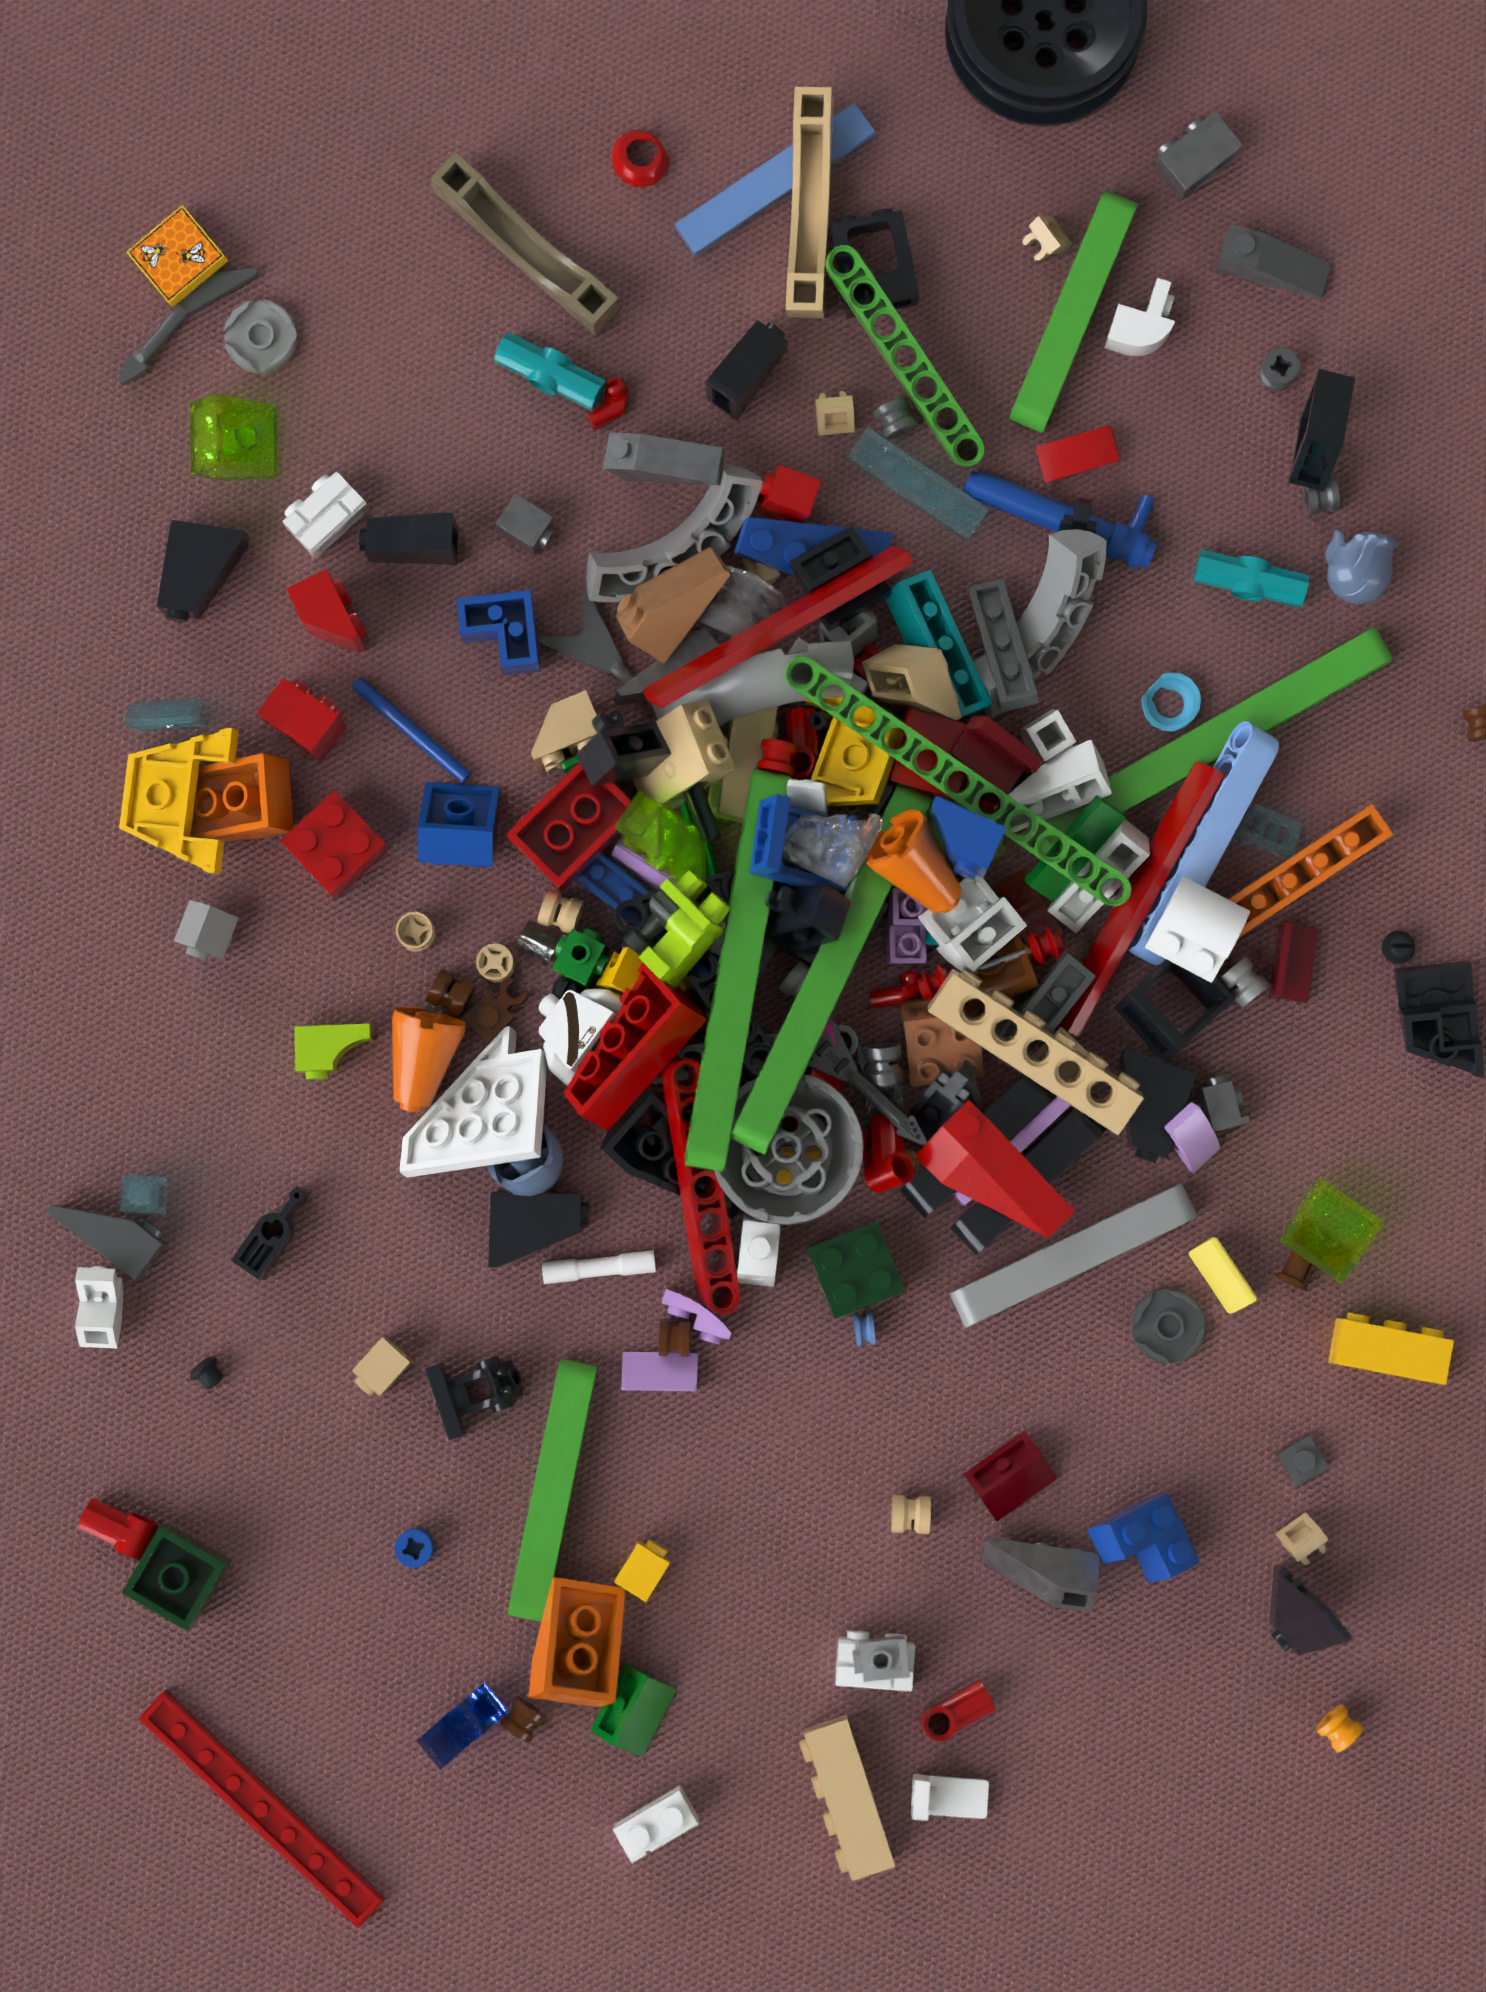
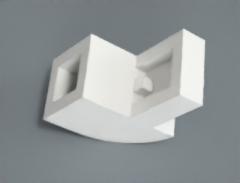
(1142, 332)
(1047, 735)
(99, 1307)

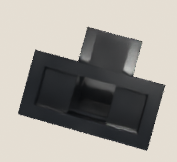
(453, 1397)

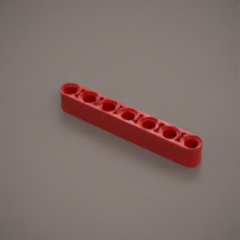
(697, 1205)

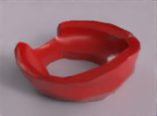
(636, 175)

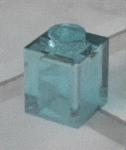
(143, 1194)

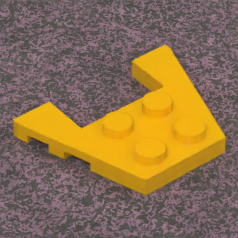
(852, 765)
(163, 793)

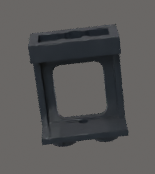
(898, 284)

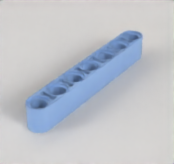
(1245, 764)

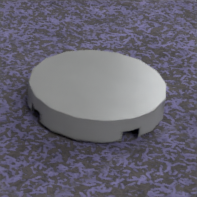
(260, 336)

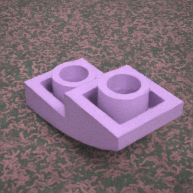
(904, 930)
(1193, 1137)
(709, 1325)

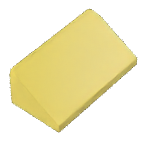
(1222, 1275)

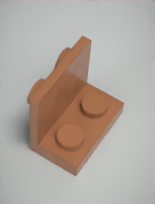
(935, 1045)

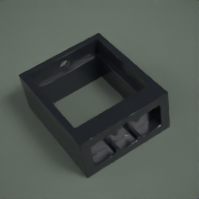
(1321, 430)
(1155, 1027)

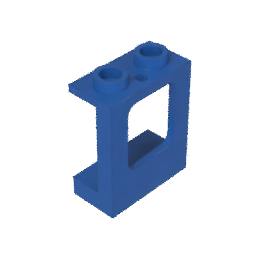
(768, 845)

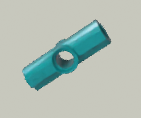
(549, 371)
(1251, 578)

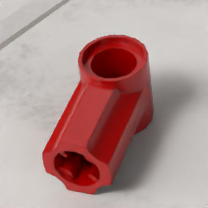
(806, 738)
(889, 1162)
(126, 1531)
(960, 1709)

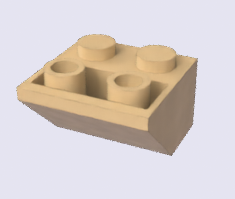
(913, 679)
(564, 731)

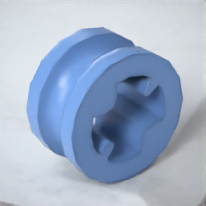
(864, 1328)

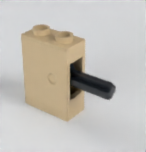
(695, 763)

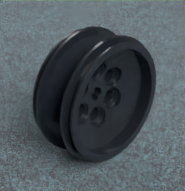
(1015, 84)

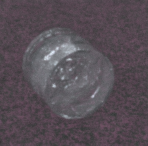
(739, 605)

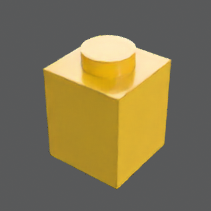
(643, 1569)

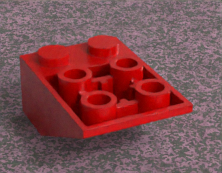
(944, 734)

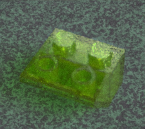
(664, 837)

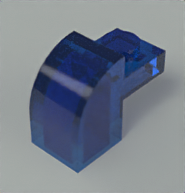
(462, 1725)

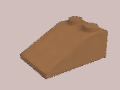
(670, 603)

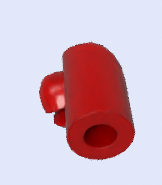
(613, 405)
(898, 994)

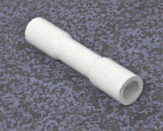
(575, 1269)

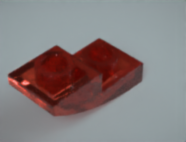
(1028, 906)

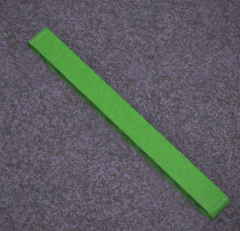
(1265, 710)
(975, 786)
(732, 992)
(818, 995)

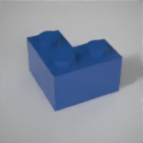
(505, 618)
(1151, 1533)

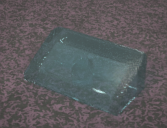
(165, 715)

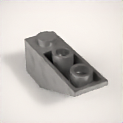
(1051, 1573)

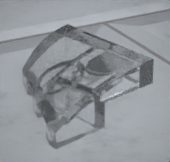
(831, 845)

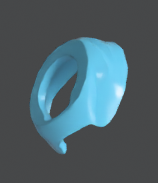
(1188, 691)

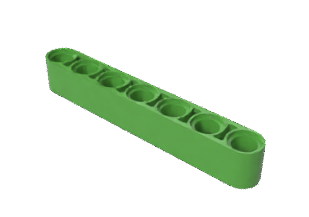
(1073, 311)
(899, 338)
(552, 1489)

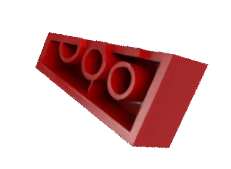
(633, 1048)

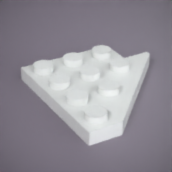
(484, 1116)

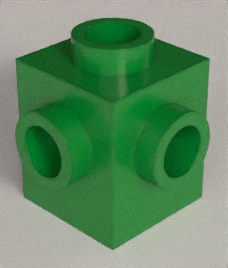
(568, 952)

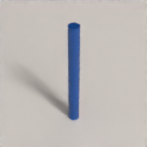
(411, 730)

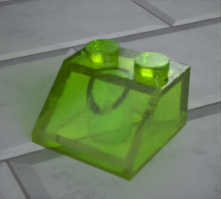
(232, 438)
(1330, 1230)

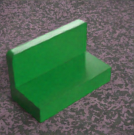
(636, 1713)

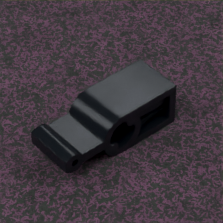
(272, 1248)

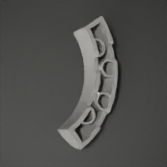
(710, 525)
(1058, 606)
(762, 684)

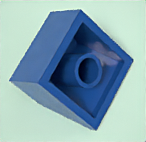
(458, 824)
(965, 837)

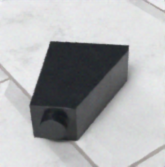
(746, 368)
(411, 539)
(196, 567)
(1165, 1095)
(532, 1223)

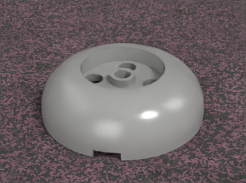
(816, 1186)

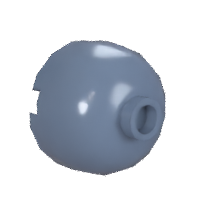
(532, 1175)

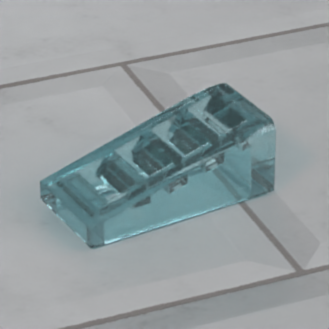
(1256, 838)

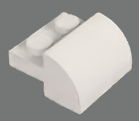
(974, 927)
(1197, 929)

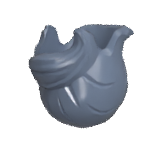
(1361, 568)

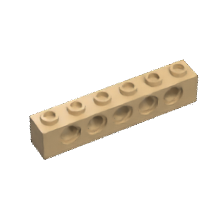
(1109, 1111)

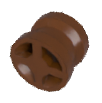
(1477, 723)
(674, 1338)
(522, 1719)

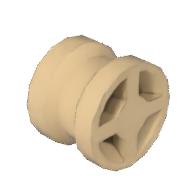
(491, 958)

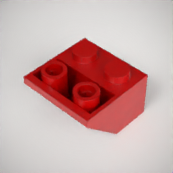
(324, 613)

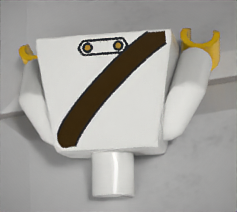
(574, 1027)

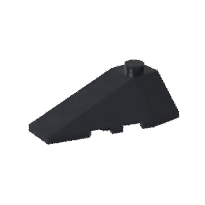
(644, 1147)
(1301, 1617)

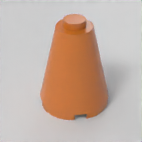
(915, 862)
(422, 1053)

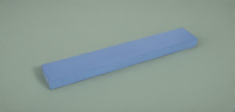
(764, 186)

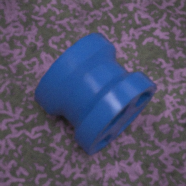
(421, 1545)

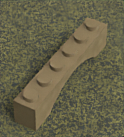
(551, 270)

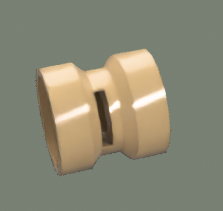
(568, 915)
(413, 926)
(910, 1514)

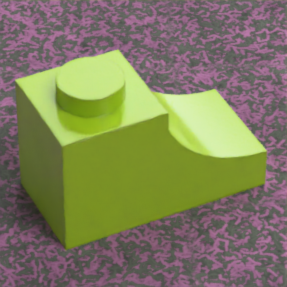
(322, 1046)

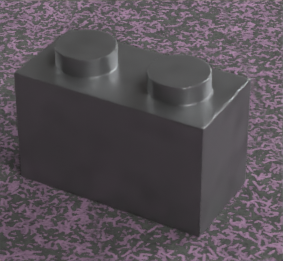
(1197, 155)

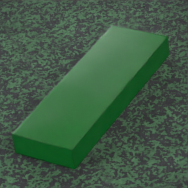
(1090, 831)

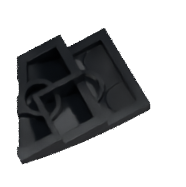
(1440, 1014)

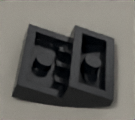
(830, 561)

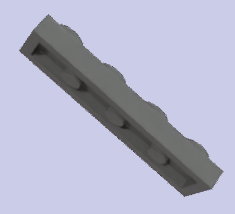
(1003, 645)

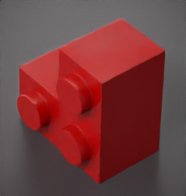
(302, 718)

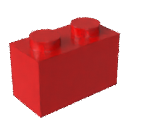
(787, 495)

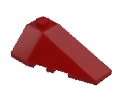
(986, 1167)

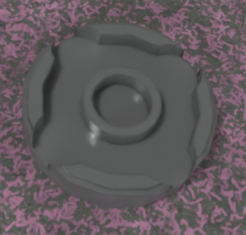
(1168, 1326)

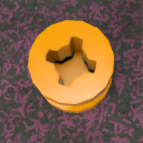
(1339, 1728)

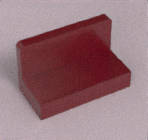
(994, 753)
(1293, 963)
(1010, 1476)

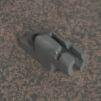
(1053, 997)

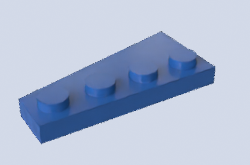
(779, 542)

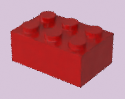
(570, 827)

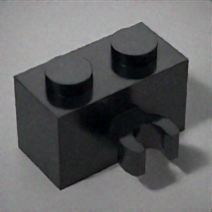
(621, 751)
(805, 916)

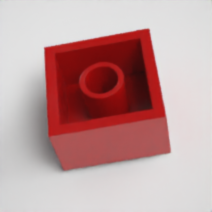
(335, 844)

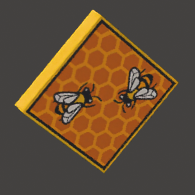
(177, 256)

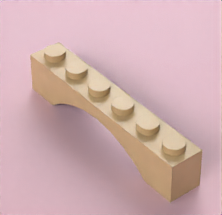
(810, 202)

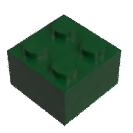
(855, 1270)
(176, 1576)

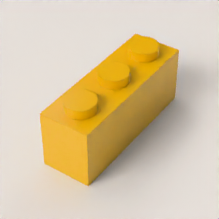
(1391, 1349)

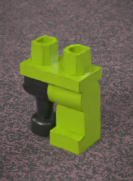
(688, 925)

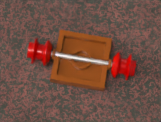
(1005, 970)

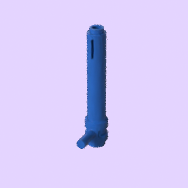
(1122, 540)

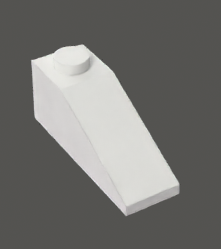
(1062, 784)
(1122, 851)

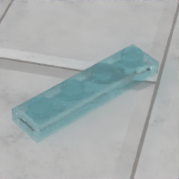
(917, 484)

